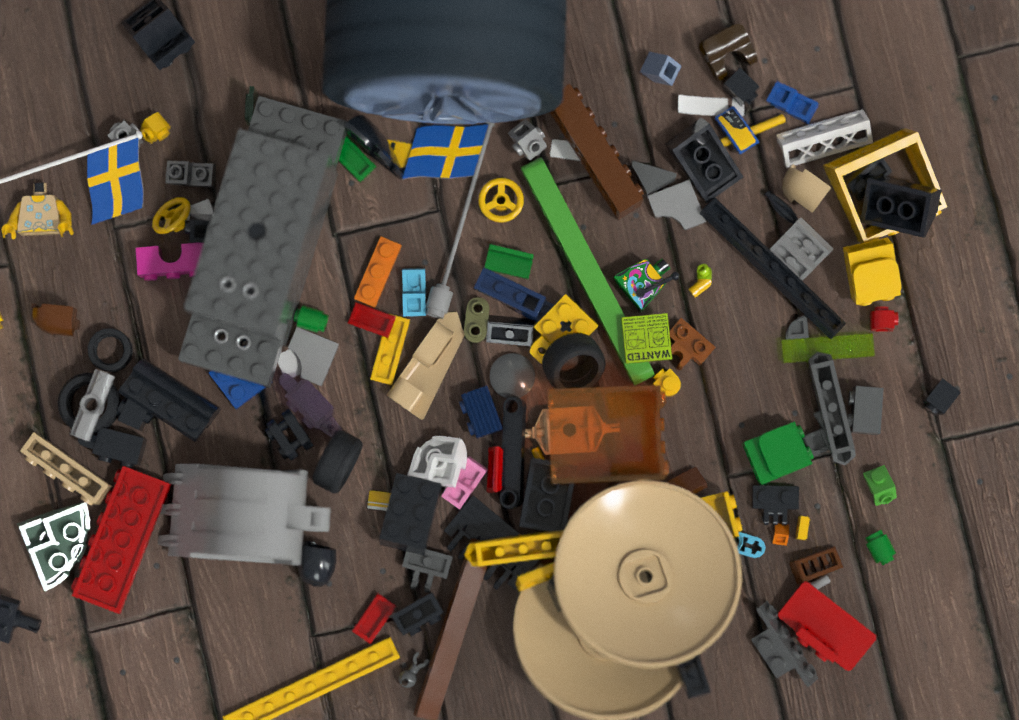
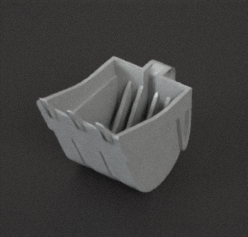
(240, 514)

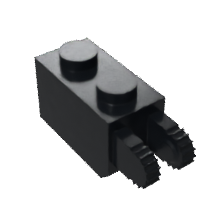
(116, 446)

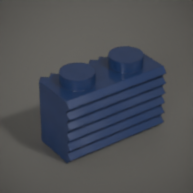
(481, 412)

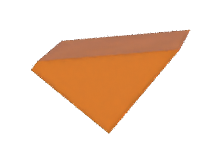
(781, 534)

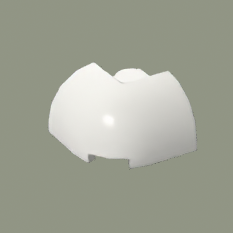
(439, 460)

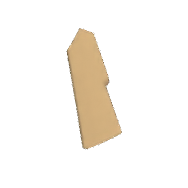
(427, 368)

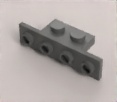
(780, 649)

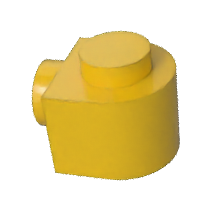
(155, 128)
(669, 382)

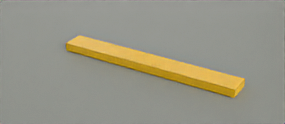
(318, 683)

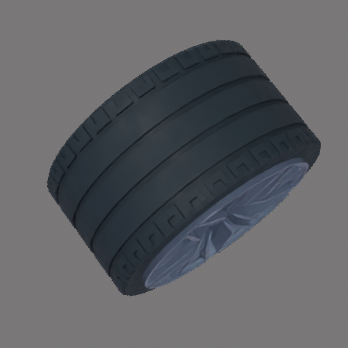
(445, 58)

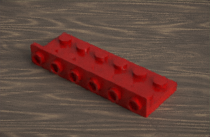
(120, 539)

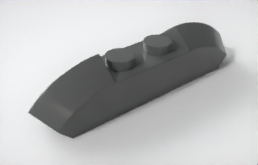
(831, 408)

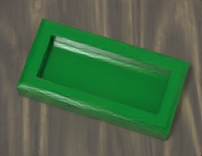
(355, 160)

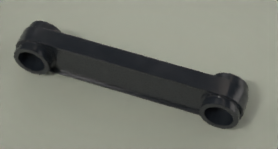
(513, 452)

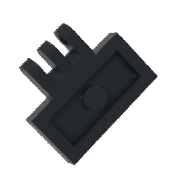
(775, 501)

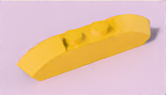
(513, 548)

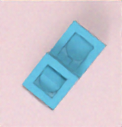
(414, 291)

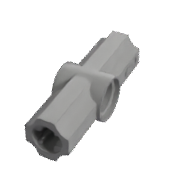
(87, 420)

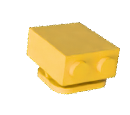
(872, 271)

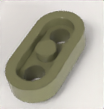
(477, 320)

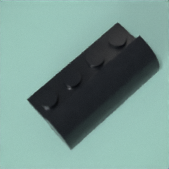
(169, 399)

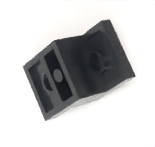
(158, 33)

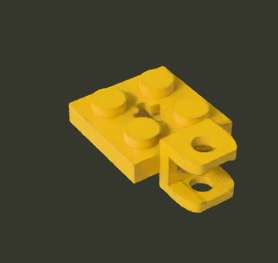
(550, 326)

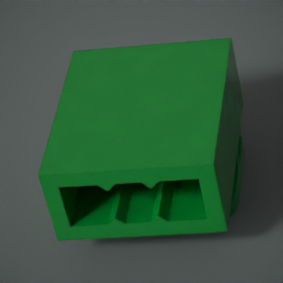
(778, 453)

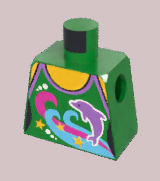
(641, 276)

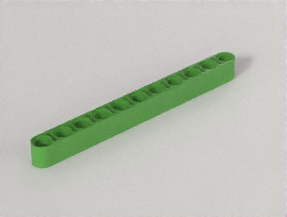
(582, 262)

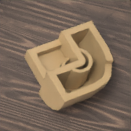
(804, 188)

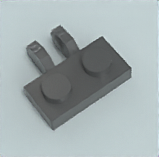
(432, 563)

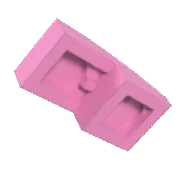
(466, 483)

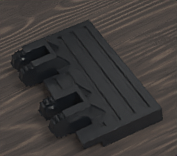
(481, 523)

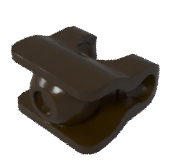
(723, 42)

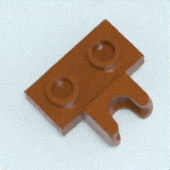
(689, 344)

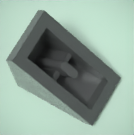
(651, 178)

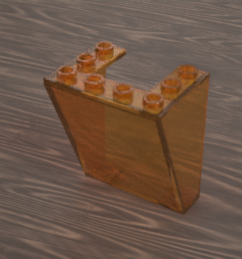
(607, 435)

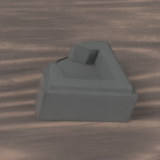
(797, 329)

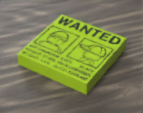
(646, 338)

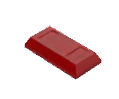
(371, 320)
(494, 472)
(374, 618)

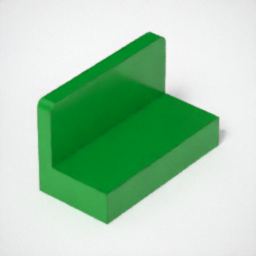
(509, 262)

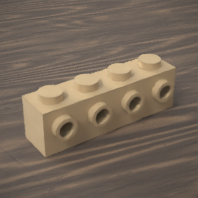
(63, 466)

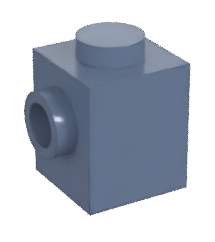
(660, 68)

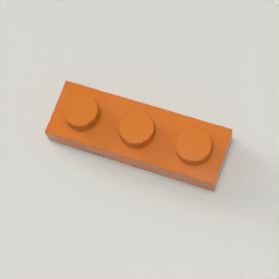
(377, 272)

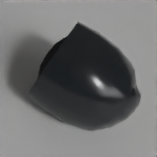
(317, 563)

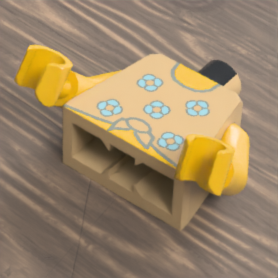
(39, 215)

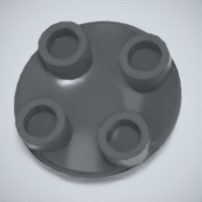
(512, 375)

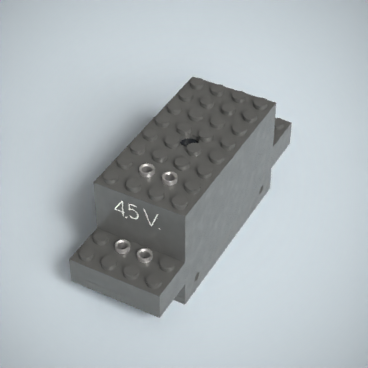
(262, 241)

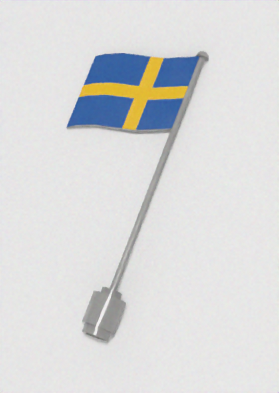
(447, 154)

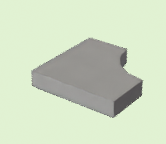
(678, 203)
(314, 354)

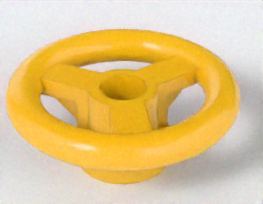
(515, 208)
(174, 218)

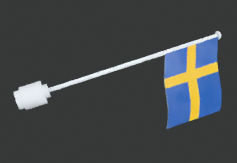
(111, 176)

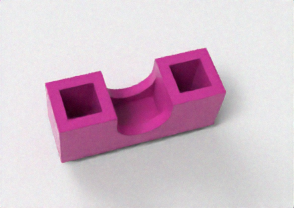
(151, 264)

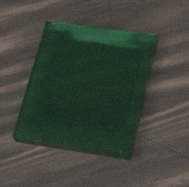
(250, 103)

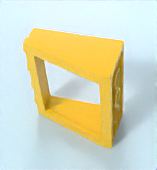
(901, 139)

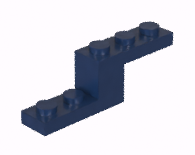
(523, 300)

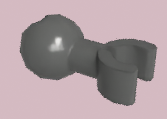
(410, 674)

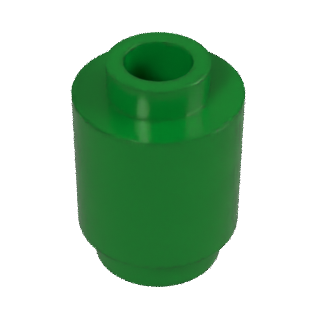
(311, 319)
(880, 547)

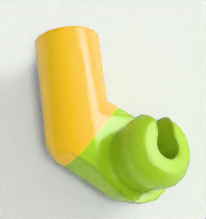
(704, 280)

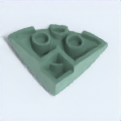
(56, 542)

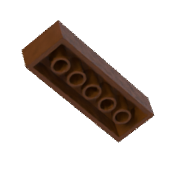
(596, 155)

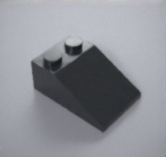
(704, 159)

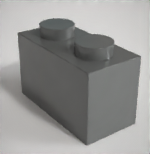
(865, 410)

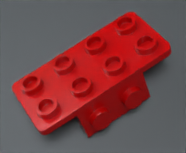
(826, 627)

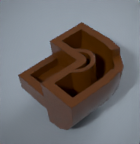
(55, 319)

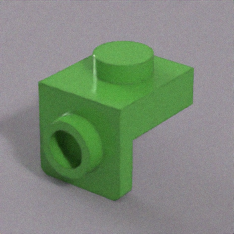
(880, 485)

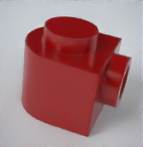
(883, 319)

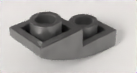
(190, 174)

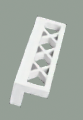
(806, 136)

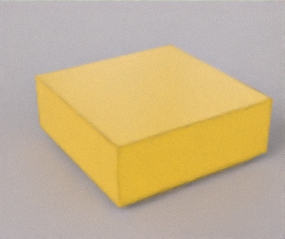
(802, 528)

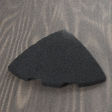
(374, 142)

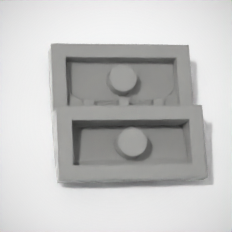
(801, 249)

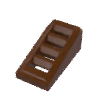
(799, 574)

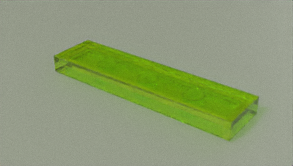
(838, 347)

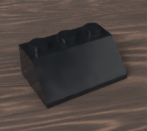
(900, 205)

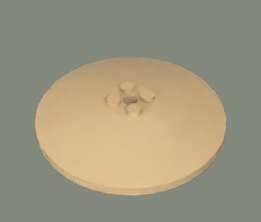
(654, 531)
(574, 673)

